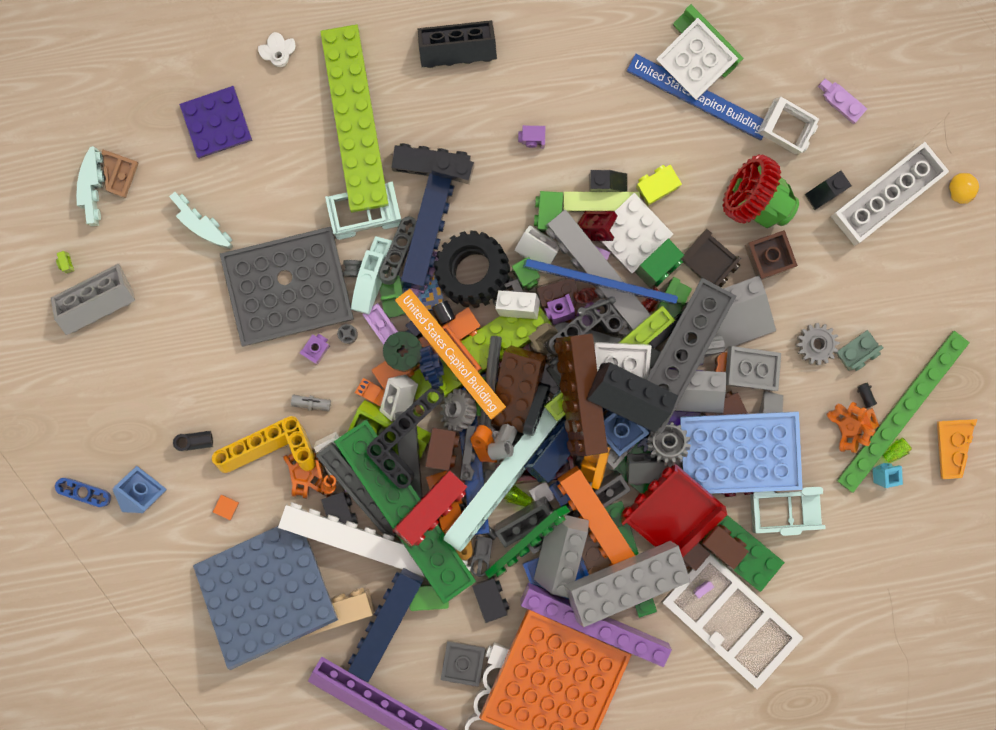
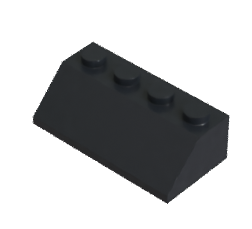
(457, 44)
(631, 396)

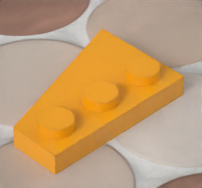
(953, 443)

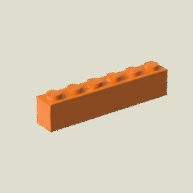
(463, 326)
(590, 508)

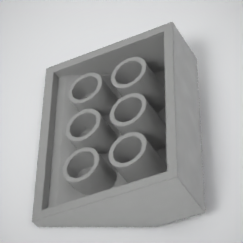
(747, 317)

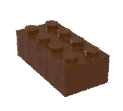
(517, 385)

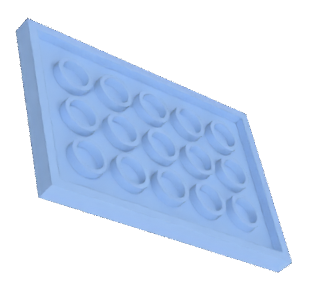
(744, 452)

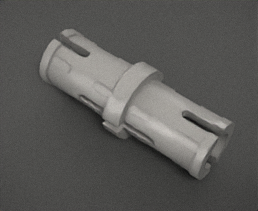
(310, 403)

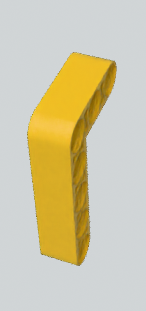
(268, 444)

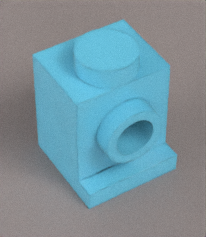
(887, 475)

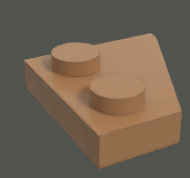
(118, 173)

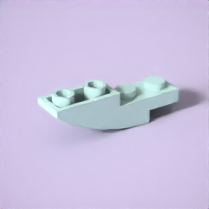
(90, 178)
(205, 228)
(368, 278)

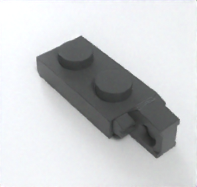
(468, 456)

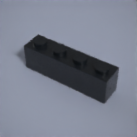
(419, 159)

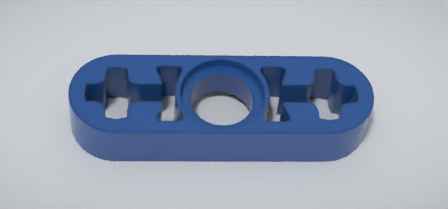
(94, 501)

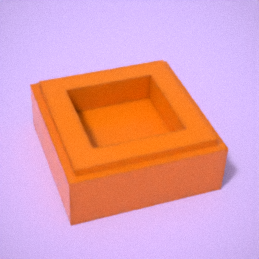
(226, 507)

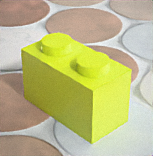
(658, 185)

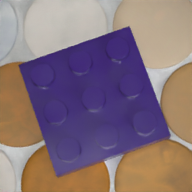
(215, 122)

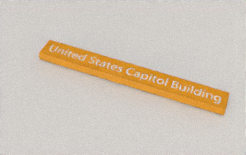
(450, 354)

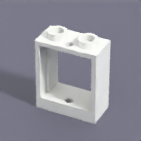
(772, 116)

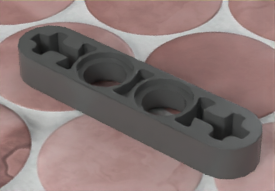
(395, 249)

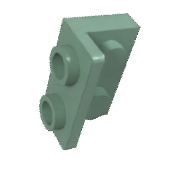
(859, 350)

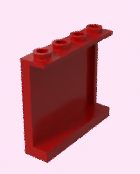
(674, 511)

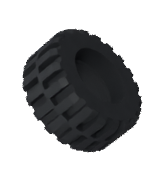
(455, 252)

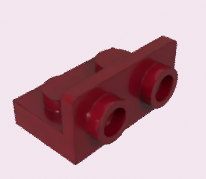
(598, 225)

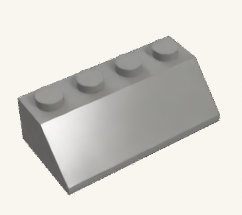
(92, 299)
(703, 393)
(561, 555)

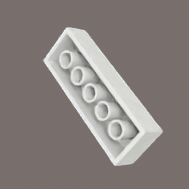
(889, 193)

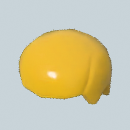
(963, 188)

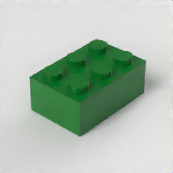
(662, 260)

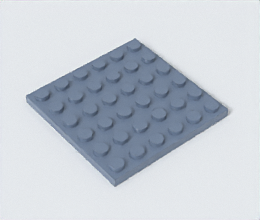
(264, 594)

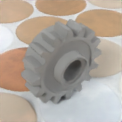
(827, 344)
(458, 410)
(669, 453)

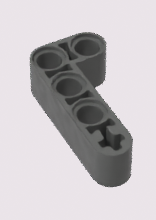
(595, 317)

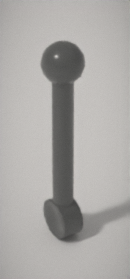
(581, 310)

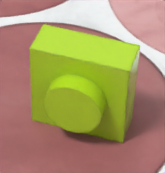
(64, 262)

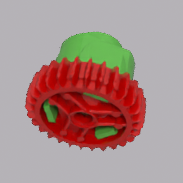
(760, 194)

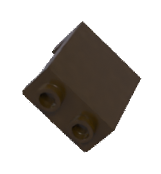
(710, 259)

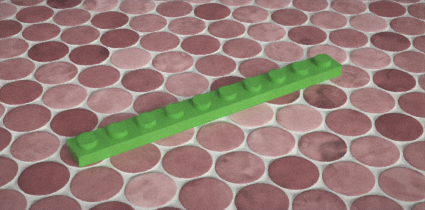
(903, 411)

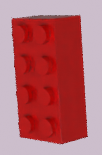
(433, 505)

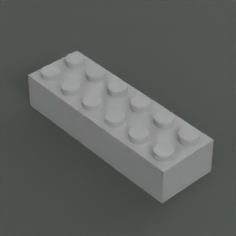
(627, 583)

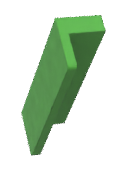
(689, 16)

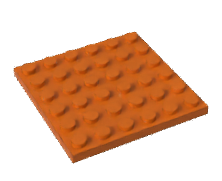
(554, 679)

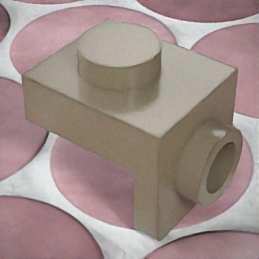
(541, 336)

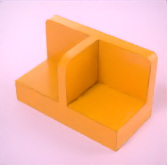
(594, 468)

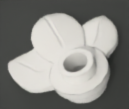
(276, 47)

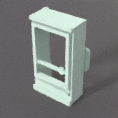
(390, 215)
(810, 511)

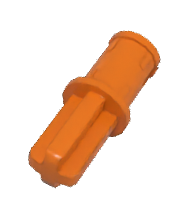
(328, 485)

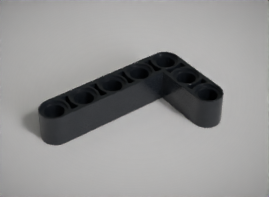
(400, 431)

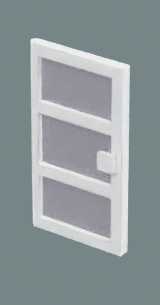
(734, 621)

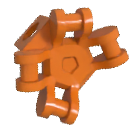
(852, 425)
(303, 477)

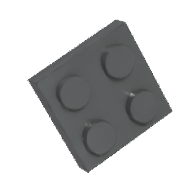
(463, 663)

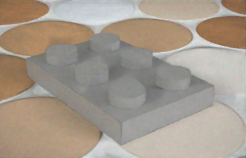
(753, 368)

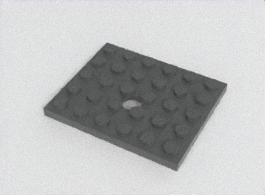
(274, 310)

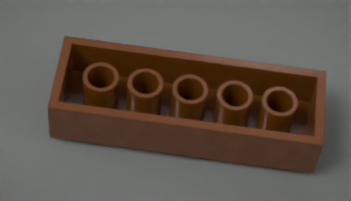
(583, 418)

